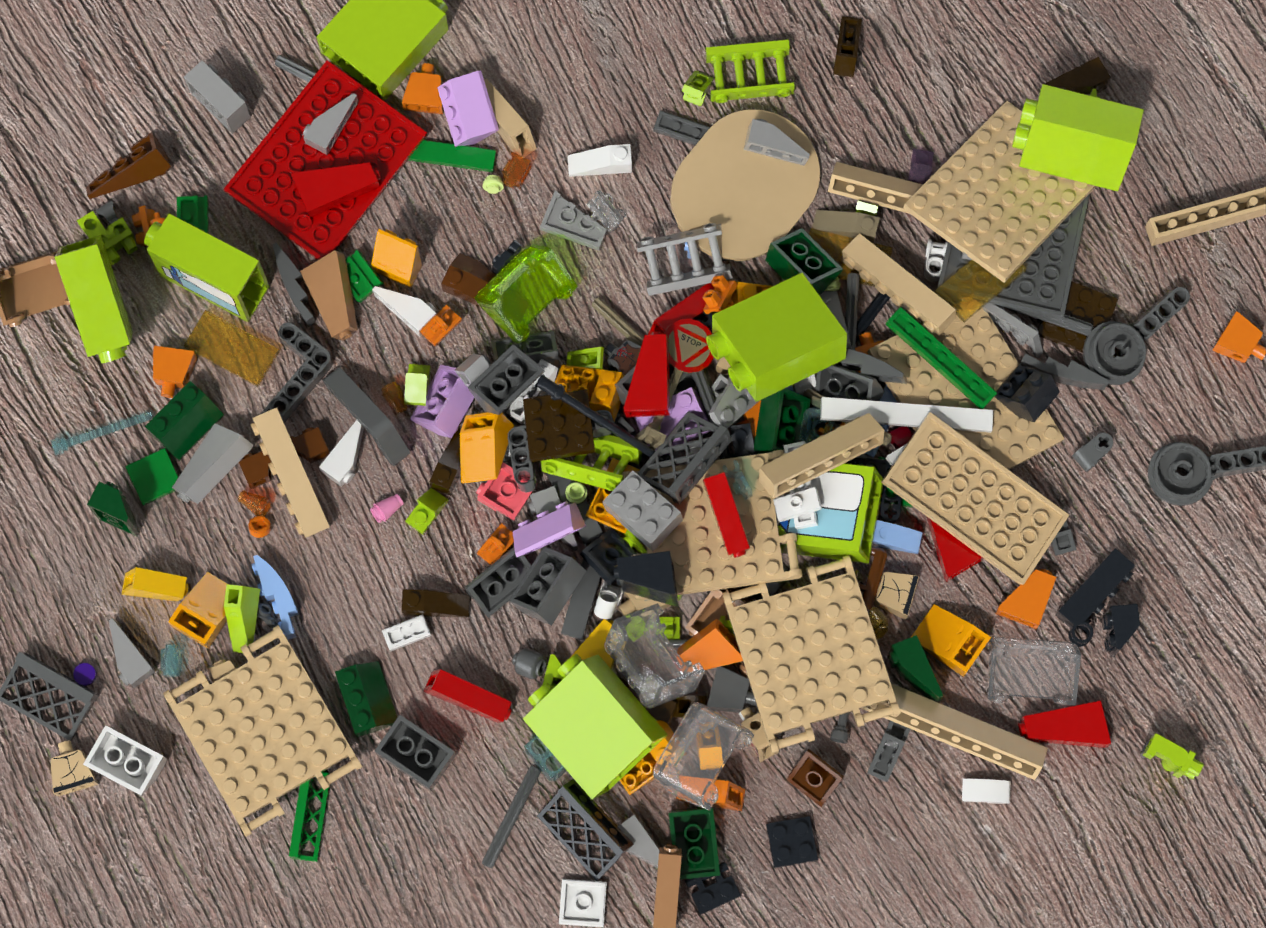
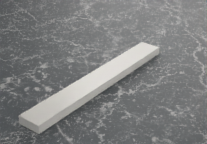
(906, 414)

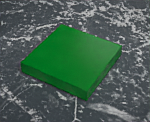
(153, 476)

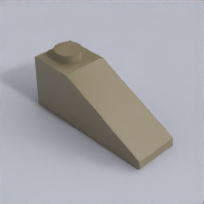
(846, 223)

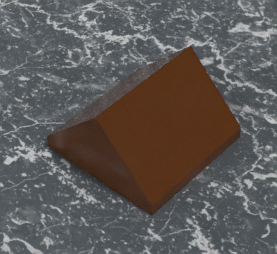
(815, 778)

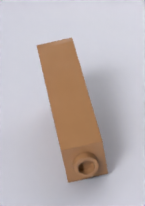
(332, 293)
(667, 887)

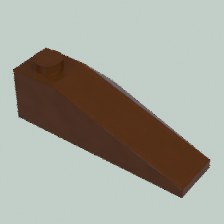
(139, 166)
(466, 278)

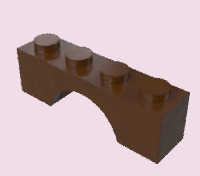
(308, 445)

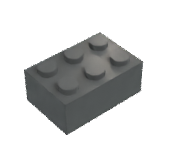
(547, 585)
(415, 753)

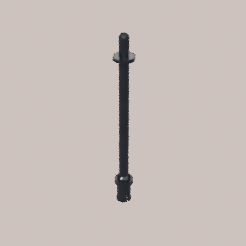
(558, 392)

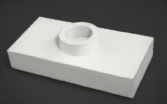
(797, 504)
(406, 633)

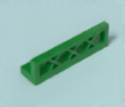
(301, 820)

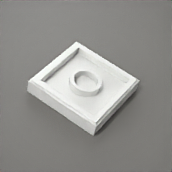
(582, 903)

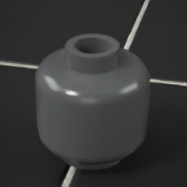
(529, 663)

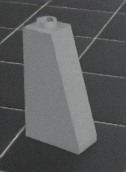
(211, 463)

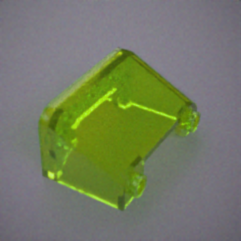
(525, 290)

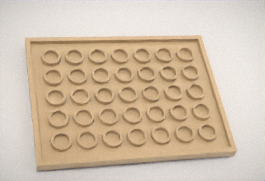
(992, 204)
(988, 356)

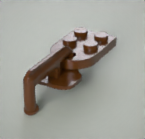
(874, 577)

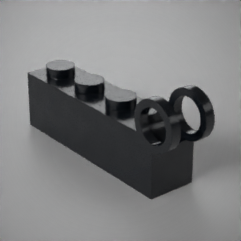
(1092, 593)

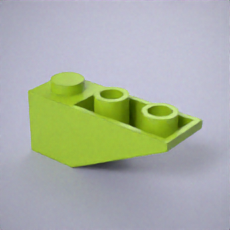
(241, 614)

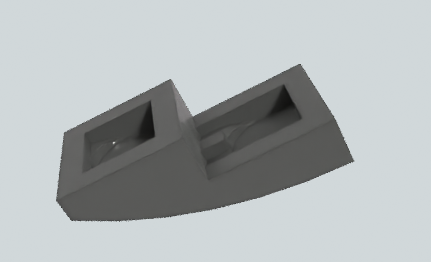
(1063, 541)

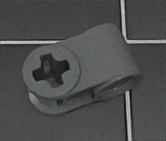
(1091, 453)

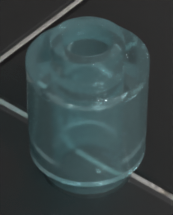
(171, 660)

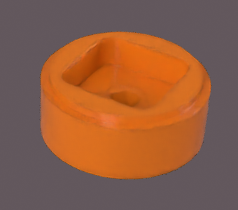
(259, 526)

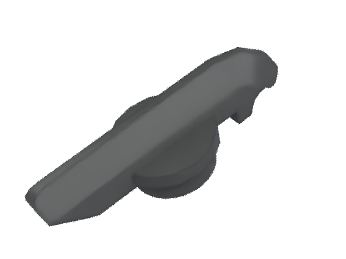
(264, 613)

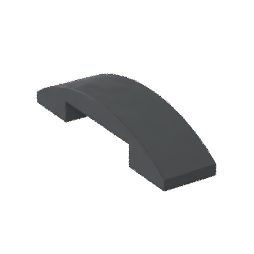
(592, 530)

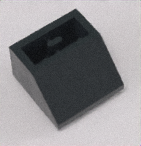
(1027, 392)
(1120, 625)

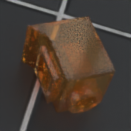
(516, 171)

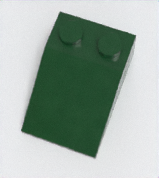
(913, 666)
(695, 834)

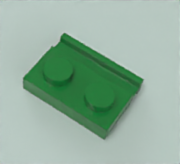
(194, 211)
(361, 276)

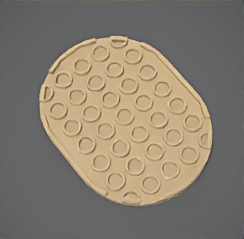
(742, 190)

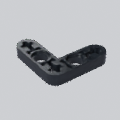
(882, 467)

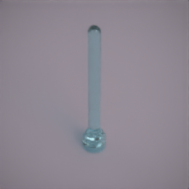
(62, 445)

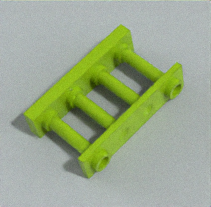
(754, 51)
(607, 447)

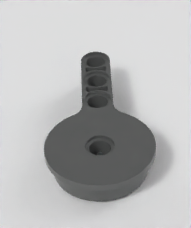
(1129, 339)
(1199, 468)

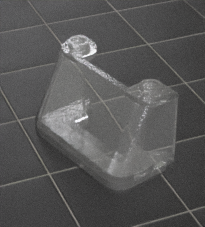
(1033, 670)
(699, 754)

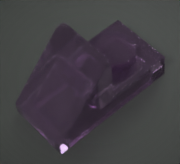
(920, 166)

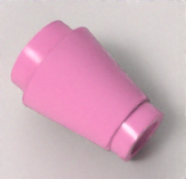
(386, 508)

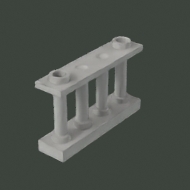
(678, 279)

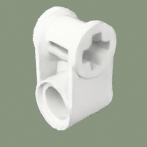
(934, 258)
(608, 600)

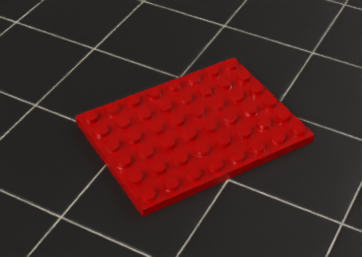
(371, 135)

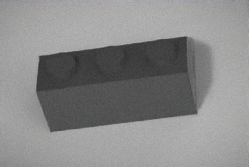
(536, 346)

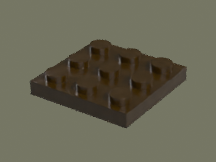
(1084, 305)
(557, 428)

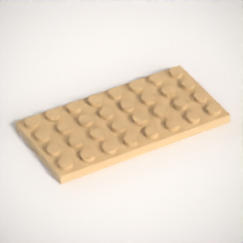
(975, 498)

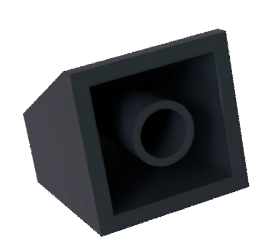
(648, 576)

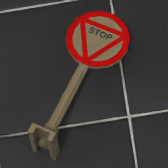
(686, 355)

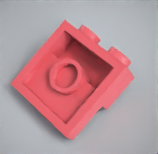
(503, 493)

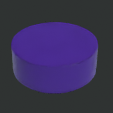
(84, 674)

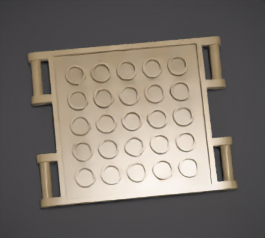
(697, 545)
(810, 654)
(262, 730)

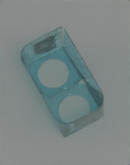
(810, 419)
(541, 758)

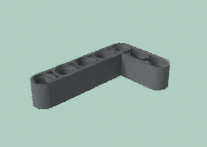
(309, 366)
(367, 415)
(520, 449)

